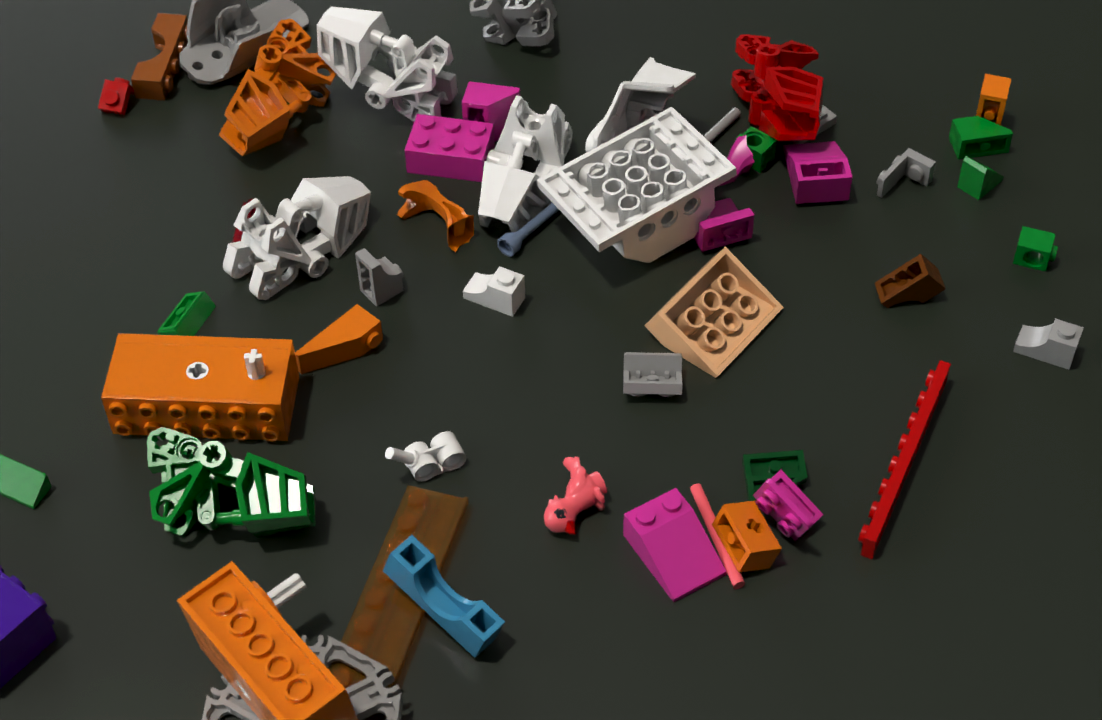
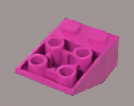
(818, 172)

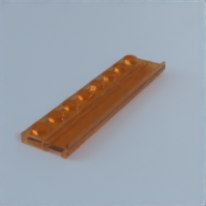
(385, 615)

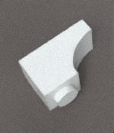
(499, 291)

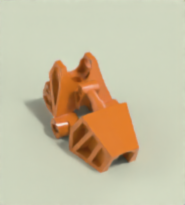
(281, 75)

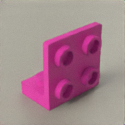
(724, 226)

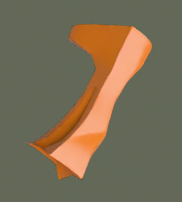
(425, 196)

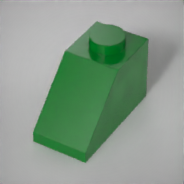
(978, 137)

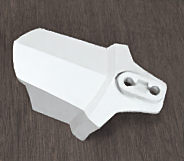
(638, 99)

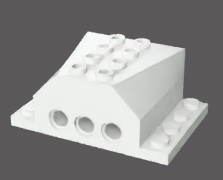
(641, 187)

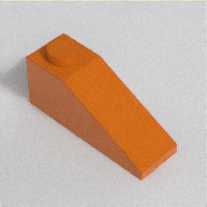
(341, 341)

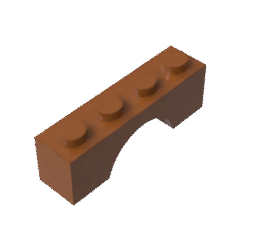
(155, 76)

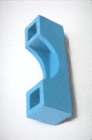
(467, 621)

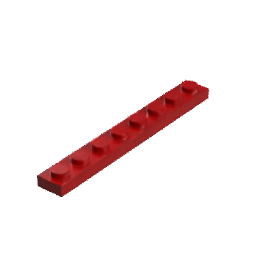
(900, 466)

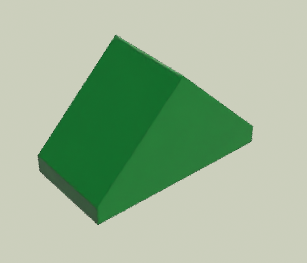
(977, 178)

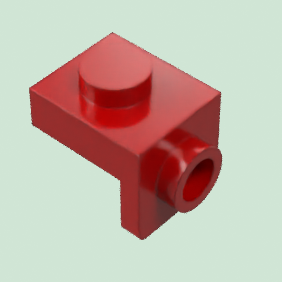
(115, 96)

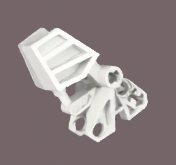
(355, 36)
(505, 188)
(331, 203)

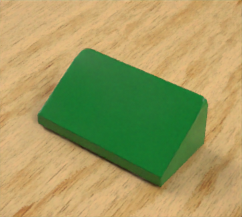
(188, 315)
(22, 482)

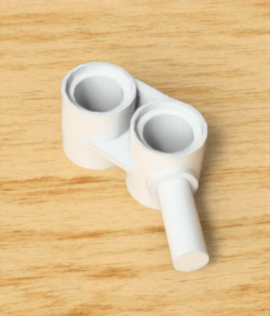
(429, 462)

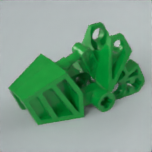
(268, 494)

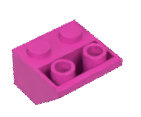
(488, 104)

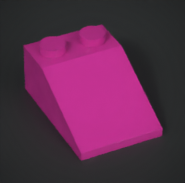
(673, 544)

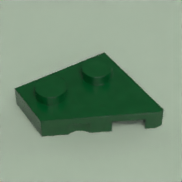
(762, 466)

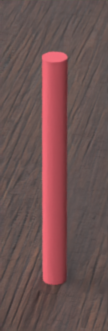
(708, 517)

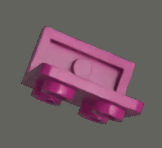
(787, 505)

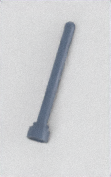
(511, 242)

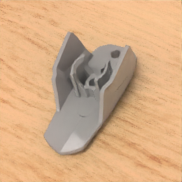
(228, 35)

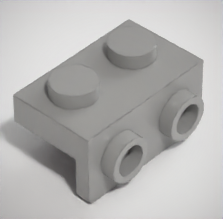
(652, 374)

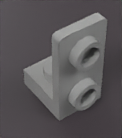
(909, 164)

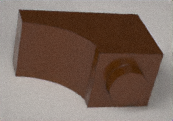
(910, 282)

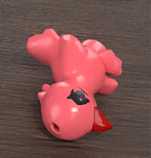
(580, 494)

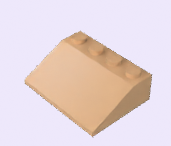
(715, 314)

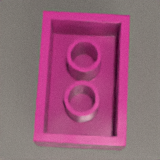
(449, 147)

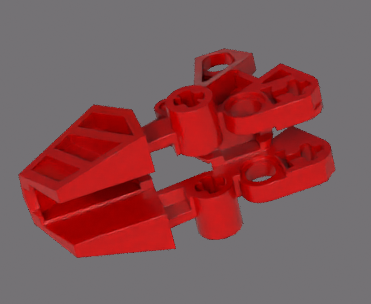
(779, 84)

